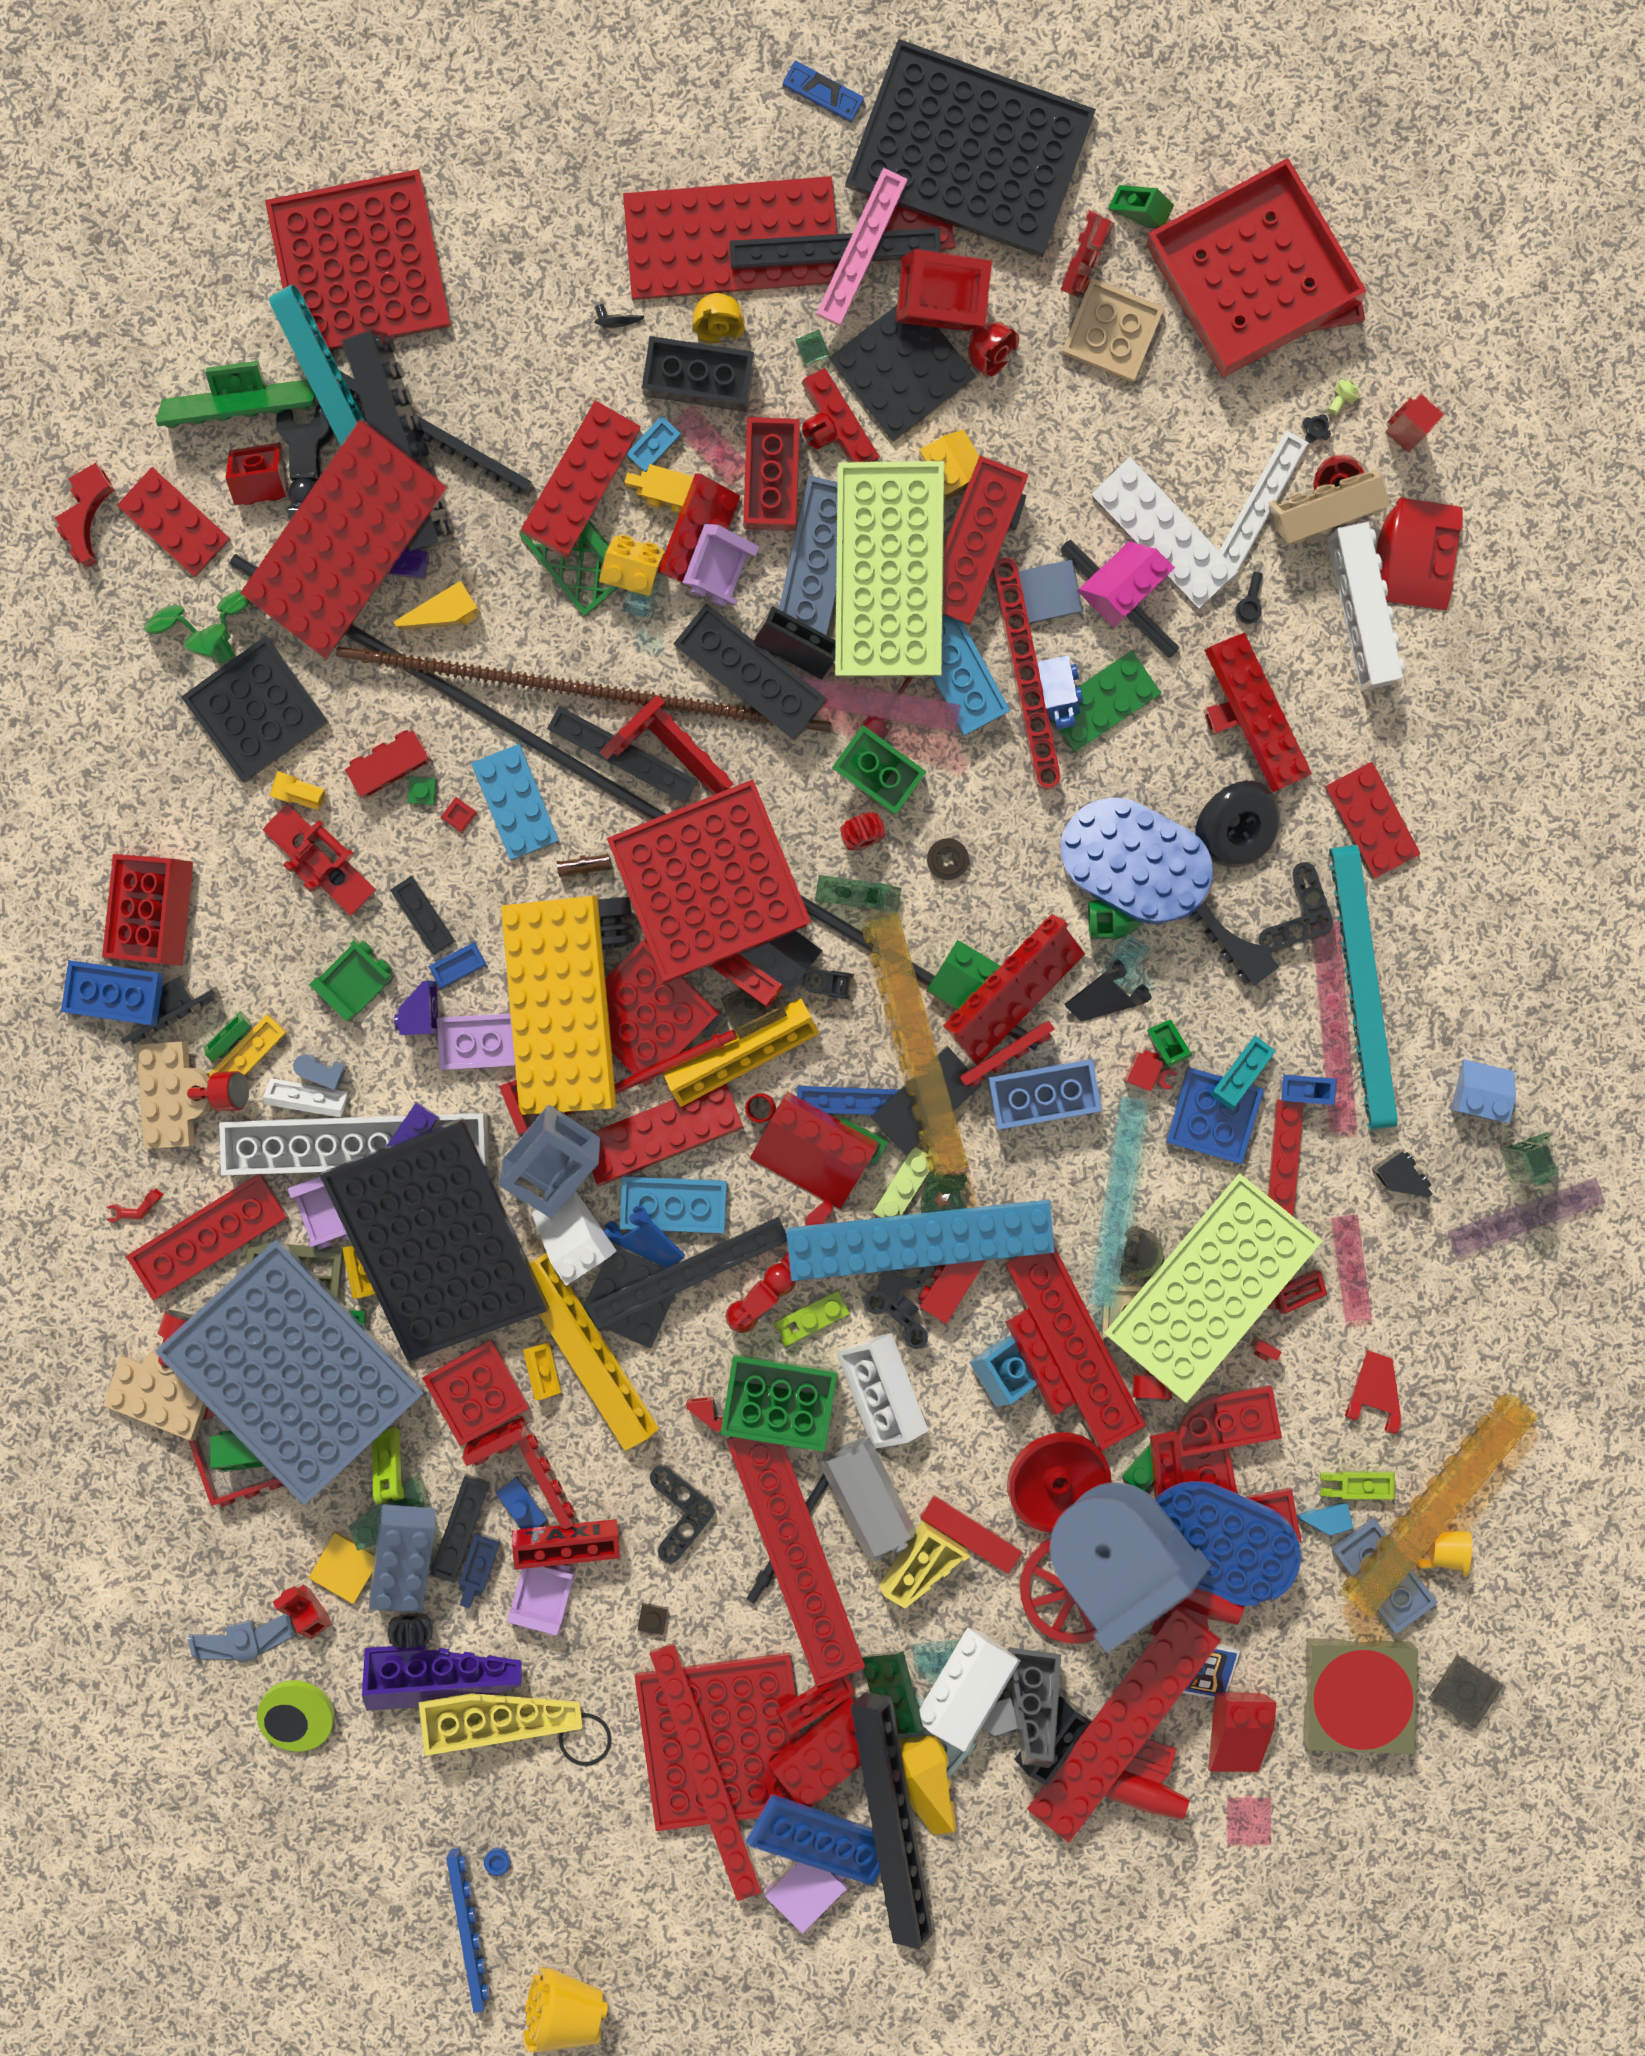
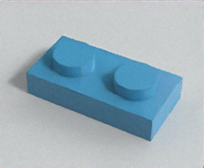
(653, 444)

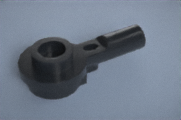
(1249, 608)

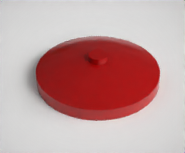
(1053, 1476)

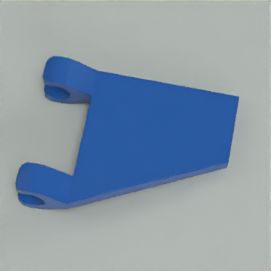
(645, 1240)

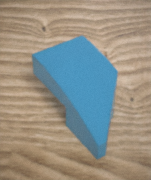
(1328, 1520)

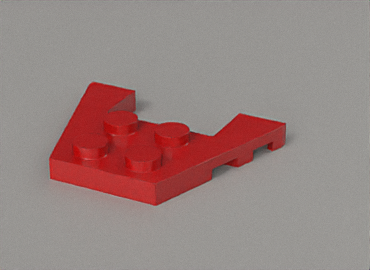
(1088, 253)

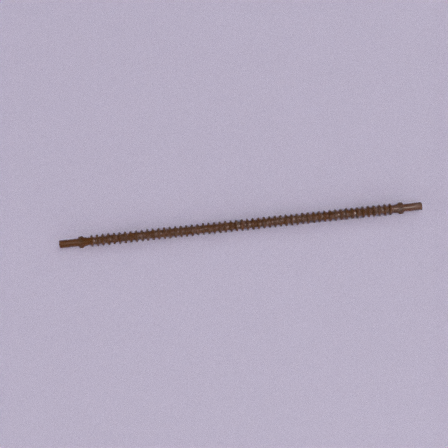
(369, 656)

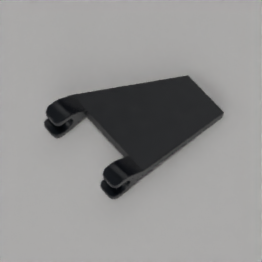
(1106, 996)

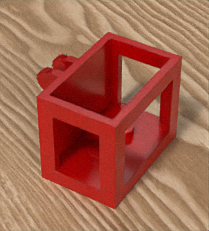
(943, 290)

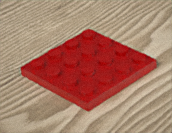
(649, 1017)

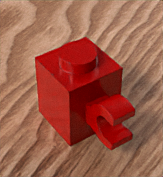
(1146, 1071)

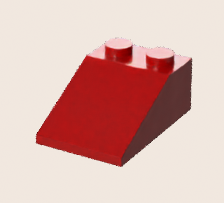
(1240, 1731)

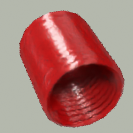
(753, 1118)

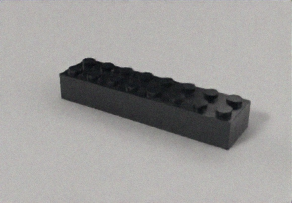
(390, 414)

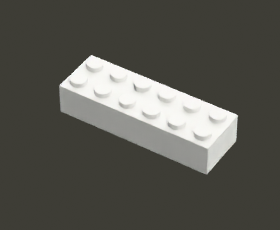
(1365, 606)

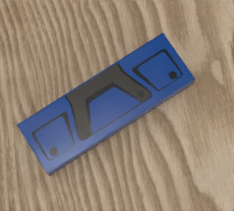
(823, 91)

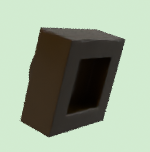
(652, 1618)

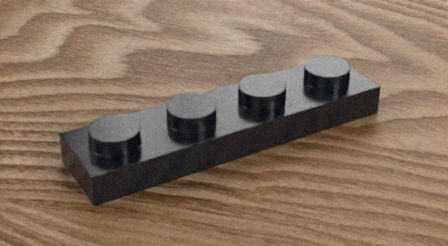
(460, 1528)

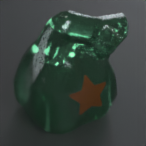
(943, 1193)

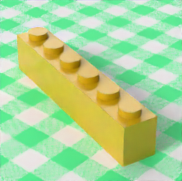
(741, 1055)

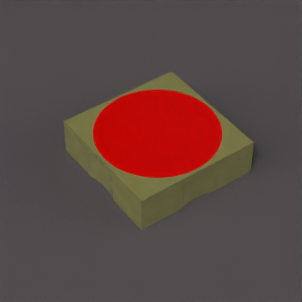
(1360, 1696)

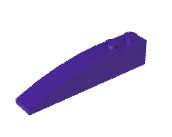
(409, 1676)

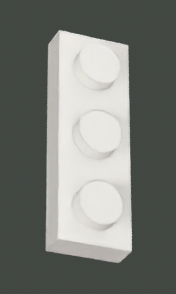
(305, 1097)

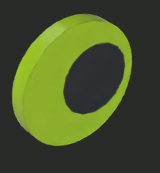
(295, 1715)

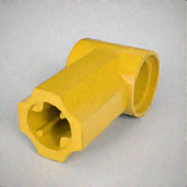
(292, 790)

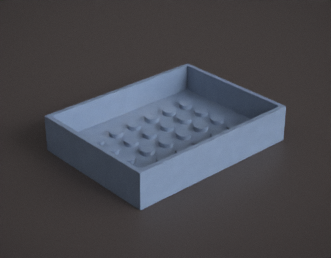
(290, 1371)

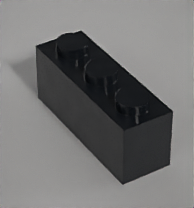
(796, 642)
(1070, 1726)

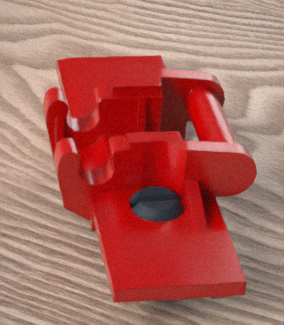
(313, 865)

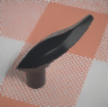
(616, 320)

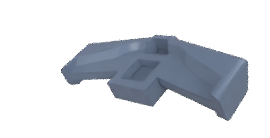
(242, 1640)

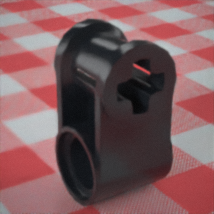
(831, 983)

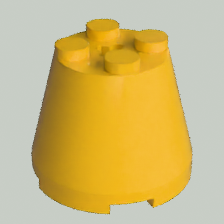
(562, 2012)

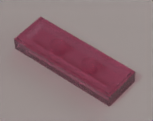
(709, 442)

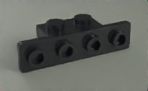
(174, 1001)

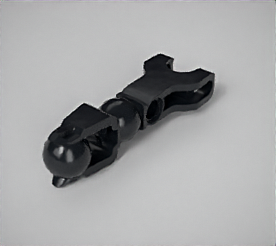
(304, 452)

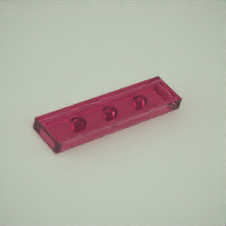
(1351, 1267)

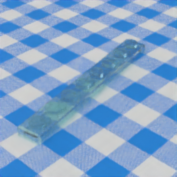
(1117, 1202)

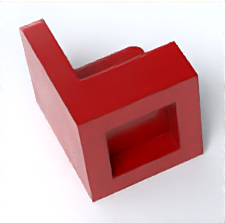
(1220, 718)

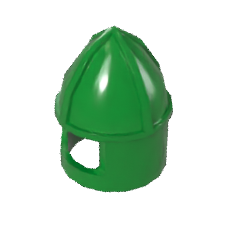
(1108, 922)

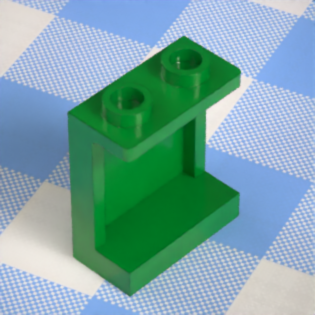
(353, 980)

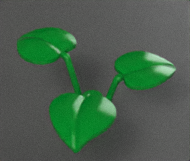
(209, 641)

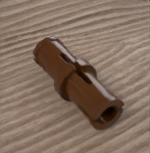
(566, 868)

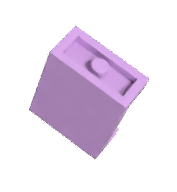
(718, 564)
(317, 1213)
(542, 1598)
(805, 1893)

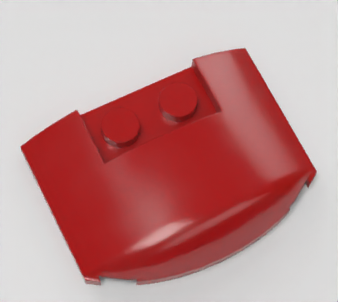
(1420, 552)

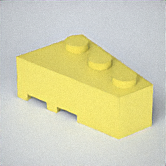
(921, 1565)

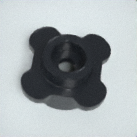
(1322, 423)

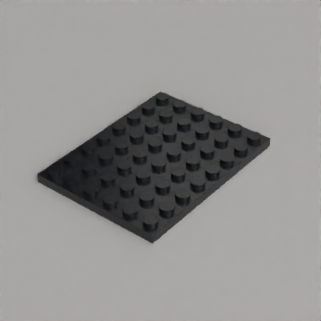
(972, 147)
(434, 1240)

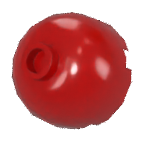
(993, 342)
(1336, 469)

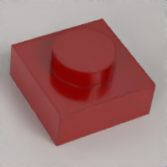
(1264, 1350)

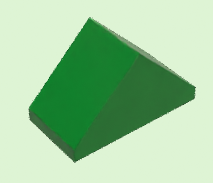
(1169, 1043)

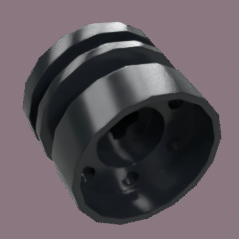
(611, 928)

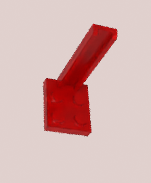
(675, 740)
(501, 1440)

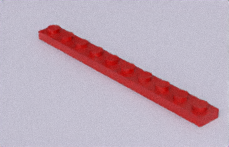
(705, 1771)

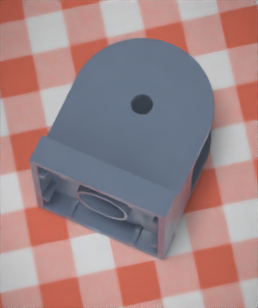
(1123, 1560)

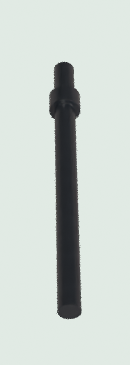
(765, 1577)

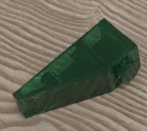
(858, 894)

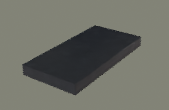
(896, 1113)

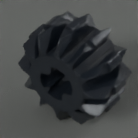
(410, 1630)

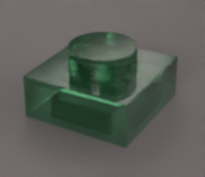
(812, 347)

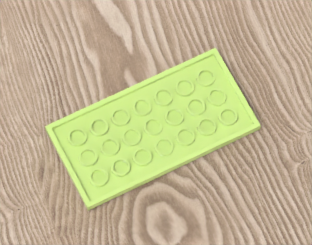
(889, 569)
(1213, 1288)

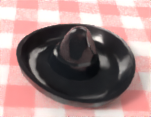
(1239, 823)

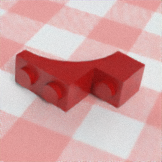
(90, 489)

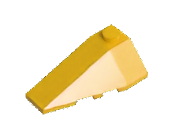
(928, 1782)

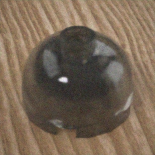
(1141, 1254)

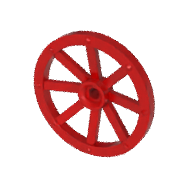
(1028, 1604)

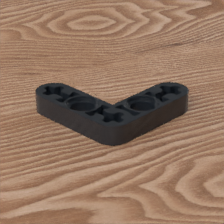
(1311, 914)
(688, 1506)

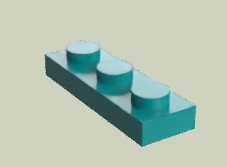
(1243, 1072)

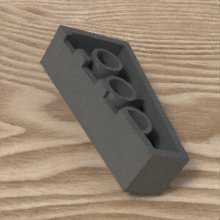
(1035, 1704)

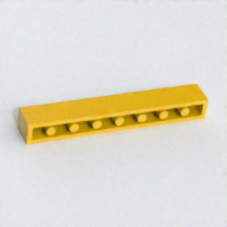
(592, 1359)

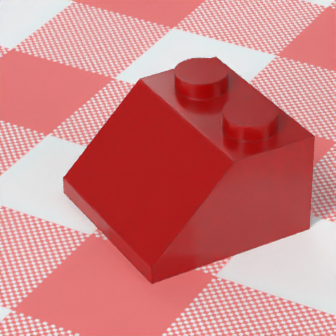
(256, 474)

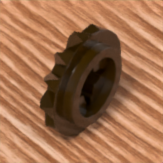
(960, 856)

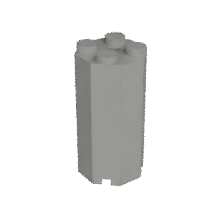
(868, 1498)

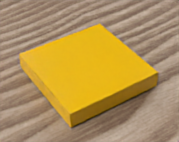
(343, 1568)

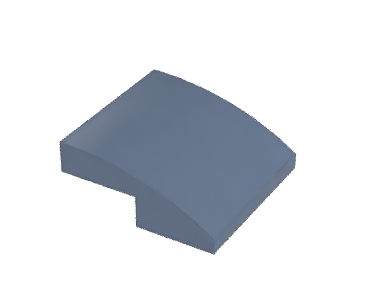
(1051, 591)

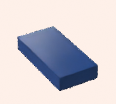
(457, 965)

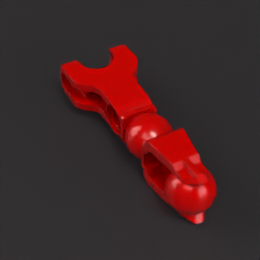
(777, 1282)

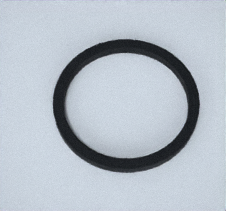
(593, 1761)

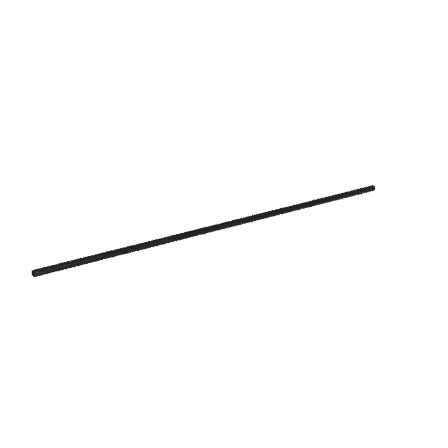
(585, 772)

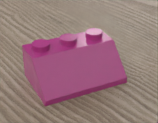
(1125, 581)

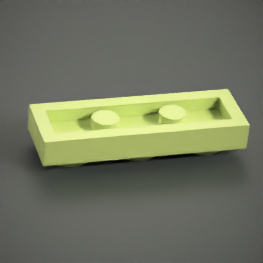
(903, 1185)

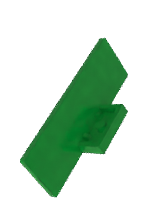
(235, 392)

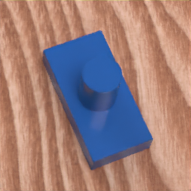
(521, 1504)

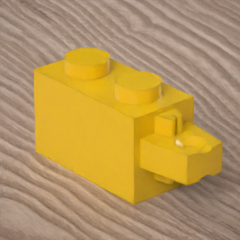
(661, 487)

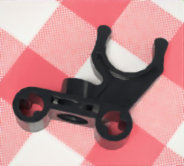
(897, 1305)

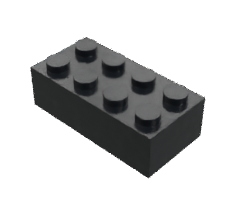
(698, 373)

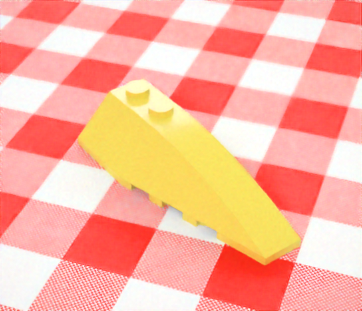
(492, 1719)

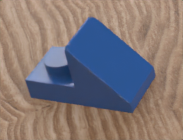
(1309, 1089)

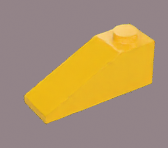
(445, 609)

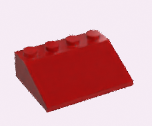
(147, 909)
(814, 1150)

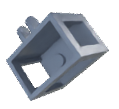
(554, 1157)

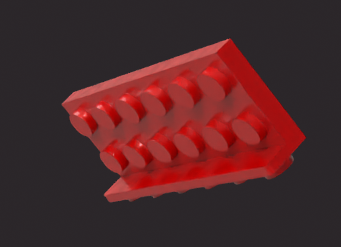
(1014, 989)

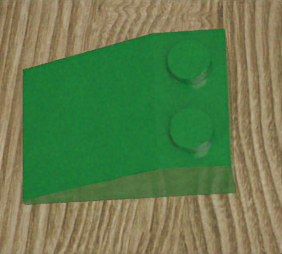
(878, 770)

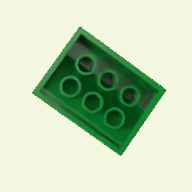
(779, 1402)

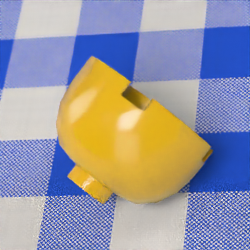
(717, 316)

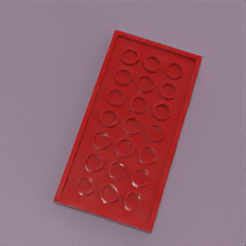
(684, 235)
(344, 539)

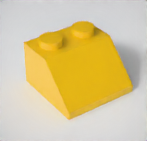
(958, 457)

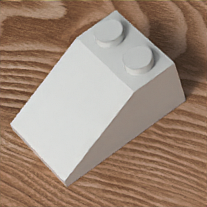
(573, 1239)

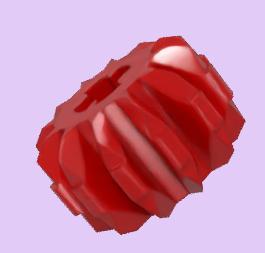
(862, 831)

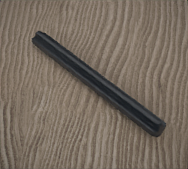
(1137, 616)

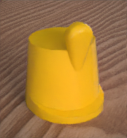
(1450, 1551)

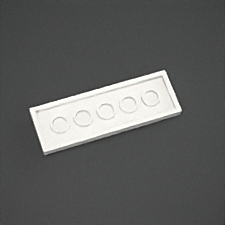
(1158, 523)

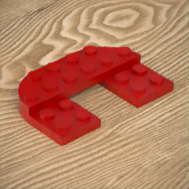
(1229, 1422)

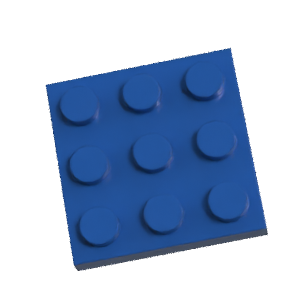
(1209, 1125)

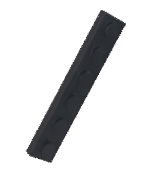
(630, 760)

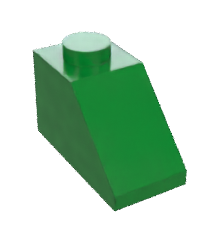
(1142, 205)
(231, 1454)

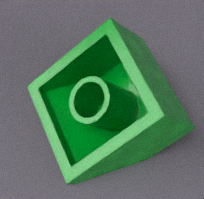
(961, 975)

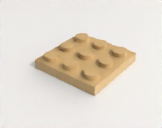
(1112, 330)

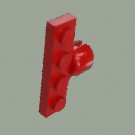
(835, 420)

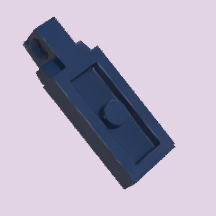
(477, 1567)

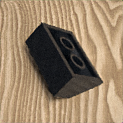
(784, 958)

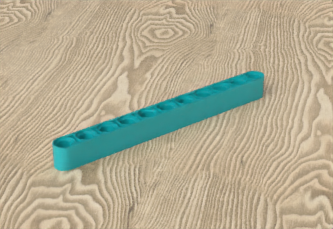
(1364, 987)

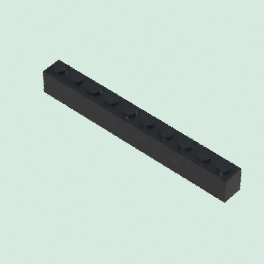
(891, 1819)

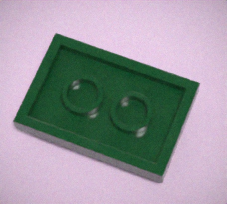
(889, 1676)

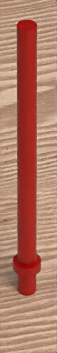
(717, 1042)

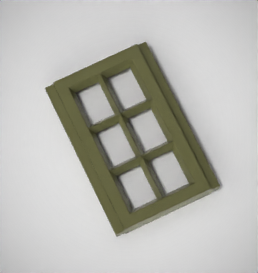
(328, 1254)

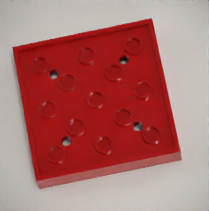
(1255, 267)

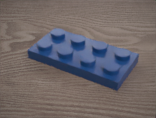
(112, 992)

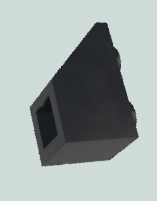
(1399, 1175)

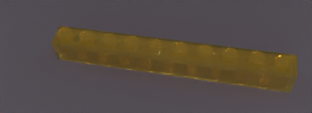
(916, 1045)
(1438, 1504)

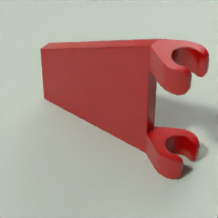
(1377, 1389)

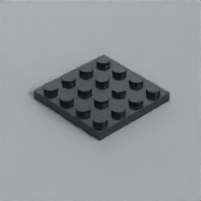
(901, 371)
(255, 709)

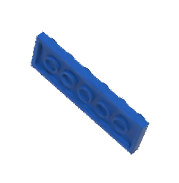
(816, 1839)

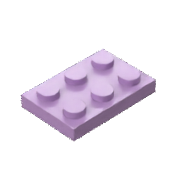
(475, 1041)

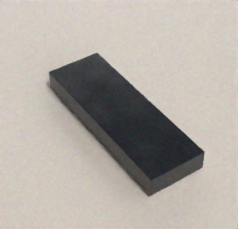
(423, 915)

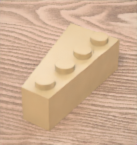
(1329, 507)

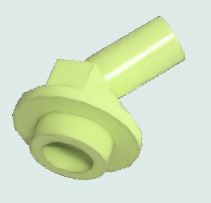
(1346, 391)

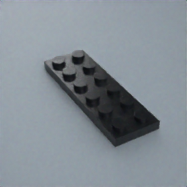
(750, 672)

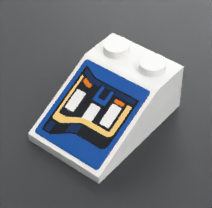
(1215, 1673)

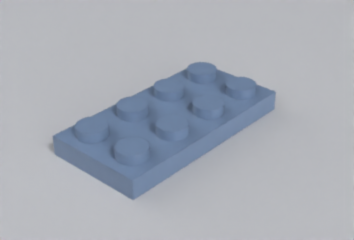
(1409, 1598)

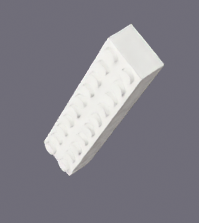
(320, 1142)

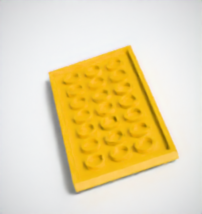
(558, 1005)

